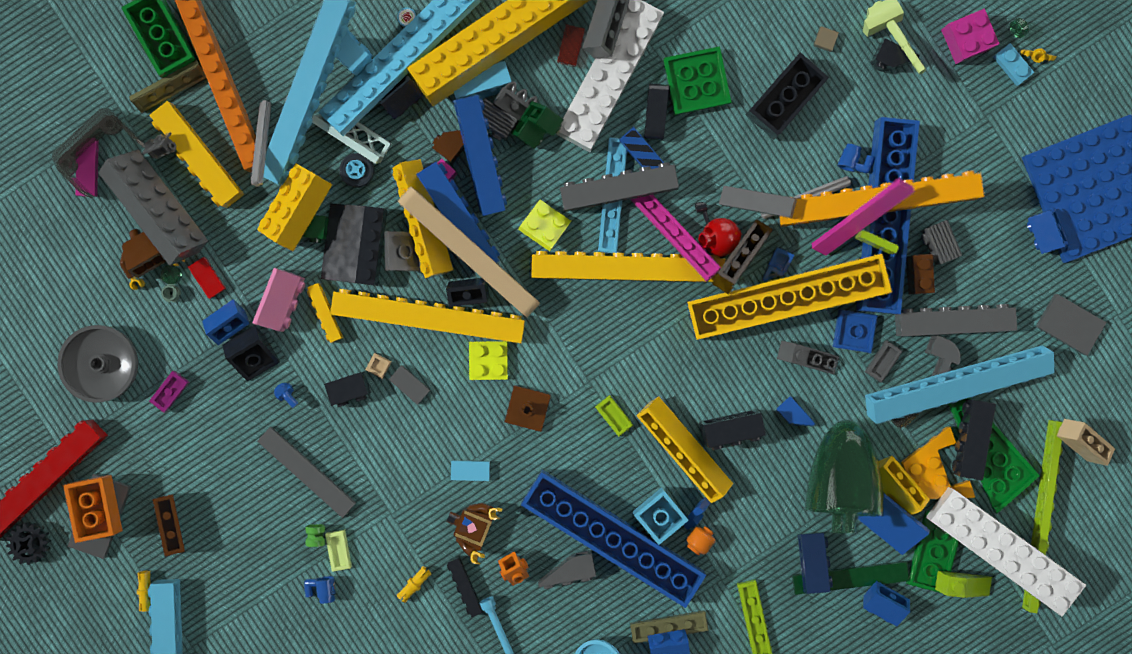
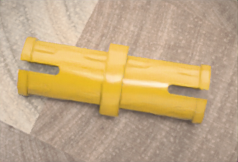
(414, 584)
(143, 586)

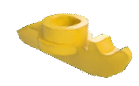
(1038, 55)

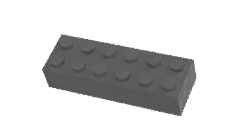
(153, 206)

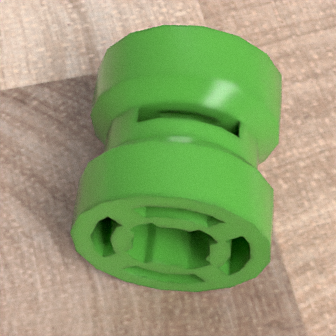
(315, 535)

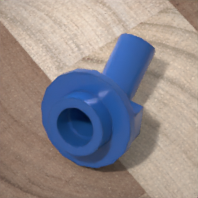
(284, 391)

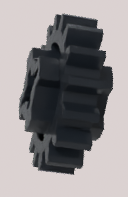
(28, 543)

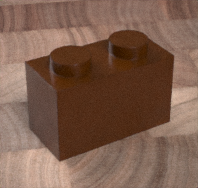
(920, 274)

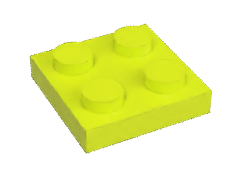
(544, 225)
(488, 360)

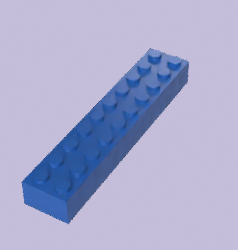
(894, 158)
(613, 538)

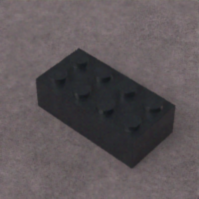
(787, 96)

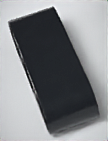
(656, 111)

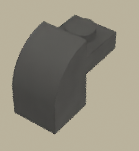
(946, 353)

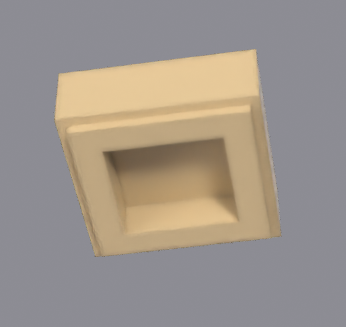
(378, 365)

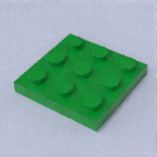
(697, 80)

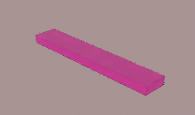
(863, 216)
(677, 236)

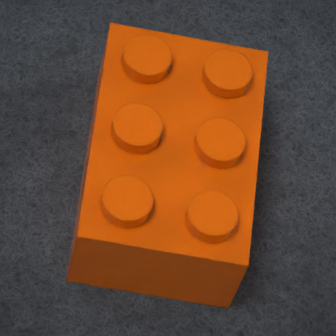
(93, 508)

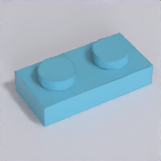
(1013, 64)

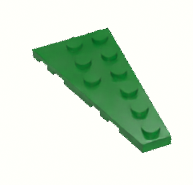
(1005, 470)

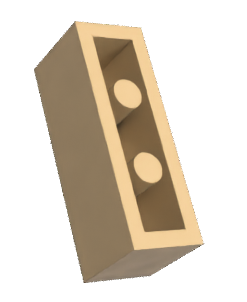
(1086, 442)

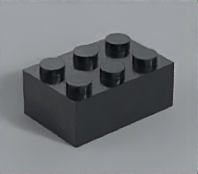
(732, 429)

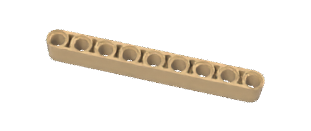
(468, 251)

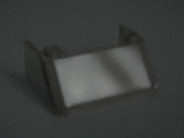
(101, 123)

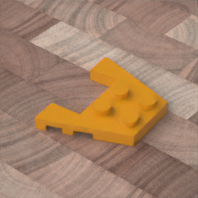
(928, 471)

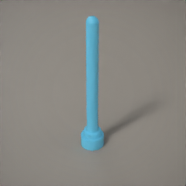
(488, 605)

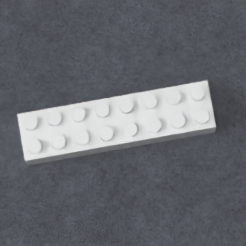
(609, 77)
(1005, 551)

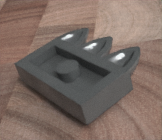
(513, 103)

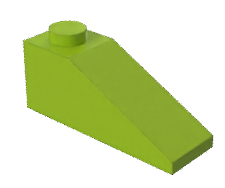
(963, 584)

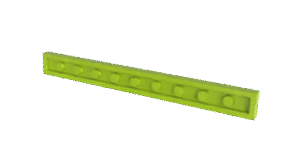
(1045, 504)

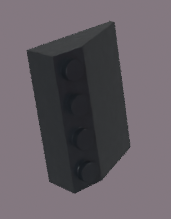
(354, 244)

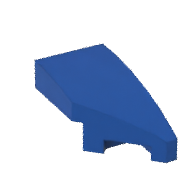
(778, 264)
(794, 413)
(696, 514)

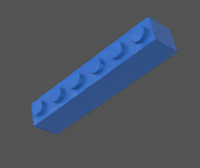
(479, 155)
(454, 207)

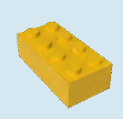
(294, 207)

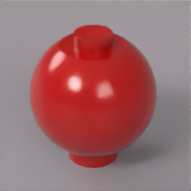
(720, 237)

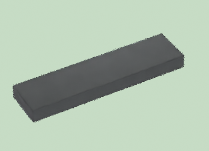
(758, 201)

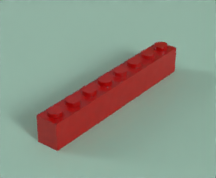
(49, 472)

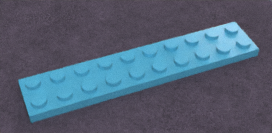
(392, 62)

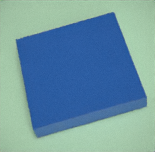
(855, 331)

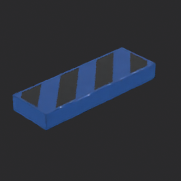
(640, 149)

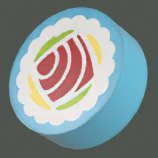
(405, 16)

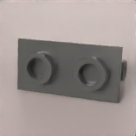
(159, 146)

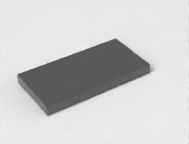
(100, 546)

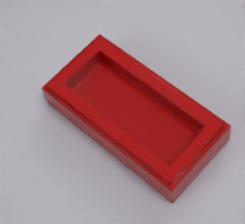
(207, 278)

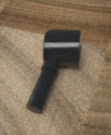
(701, 207)

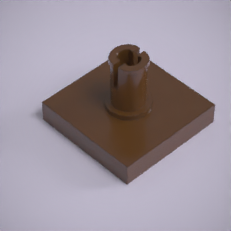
(527, 408)

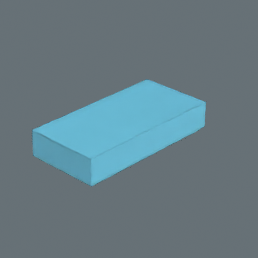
(470, 470)

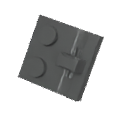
(400, 252)

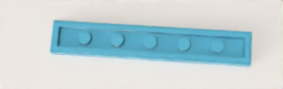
(612, 212)

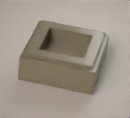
(825, 39)

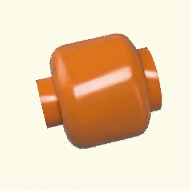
(700, 540)

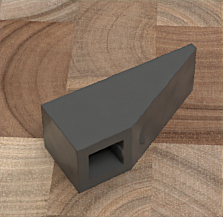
(807, 357)
(575, 567)

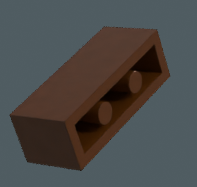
(168, 525)

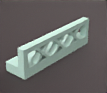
(353, 142)

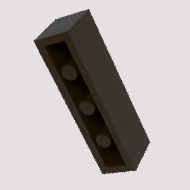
(742, 256)

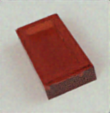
(570, 45)

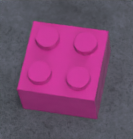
(970, 36)

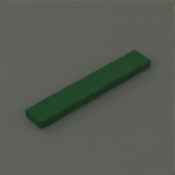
(861, 576)

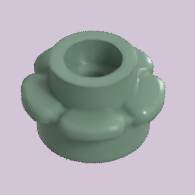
(166, 293)

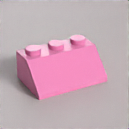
(279, 300)

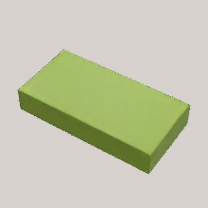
(877, 242)
(614, 415)

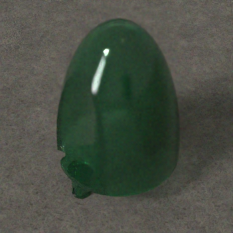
(845, 477)

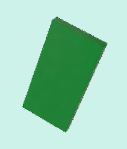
(931, 555)

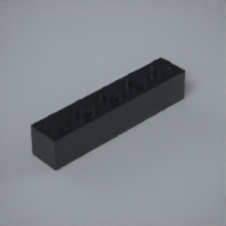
(464, 586)

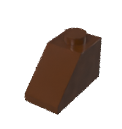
(449, 145)

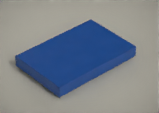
(896, 526)

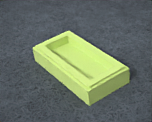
(338, 550)

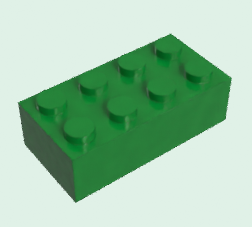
(160, 35)

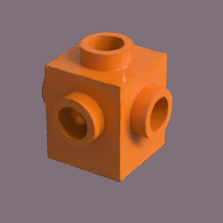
(513, 568)

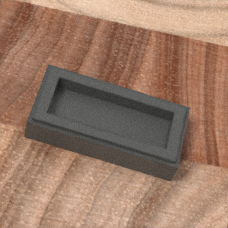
(883, 361)
(409, 384)

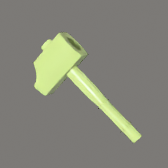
(887, 15)

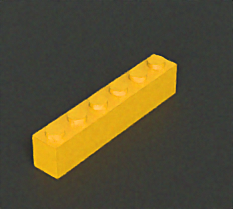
(197, 155)
(430, 250)
(685, 450)

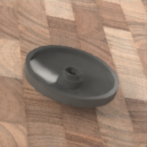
(97, 363)

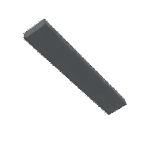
(306, 472)

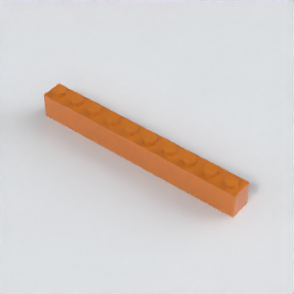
(219, 79)

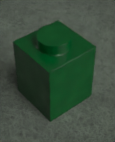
(317, 229)

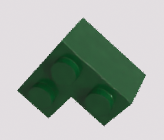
(535, 123)

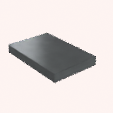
(1070, 324)

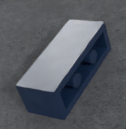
(814, 563)

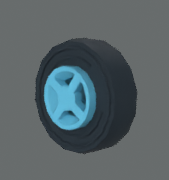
(352, 164)

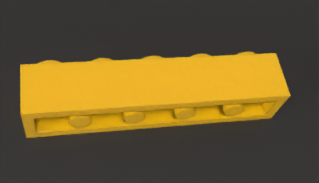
(323, 310)

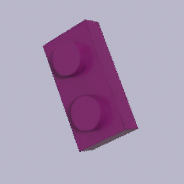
(169, 391)

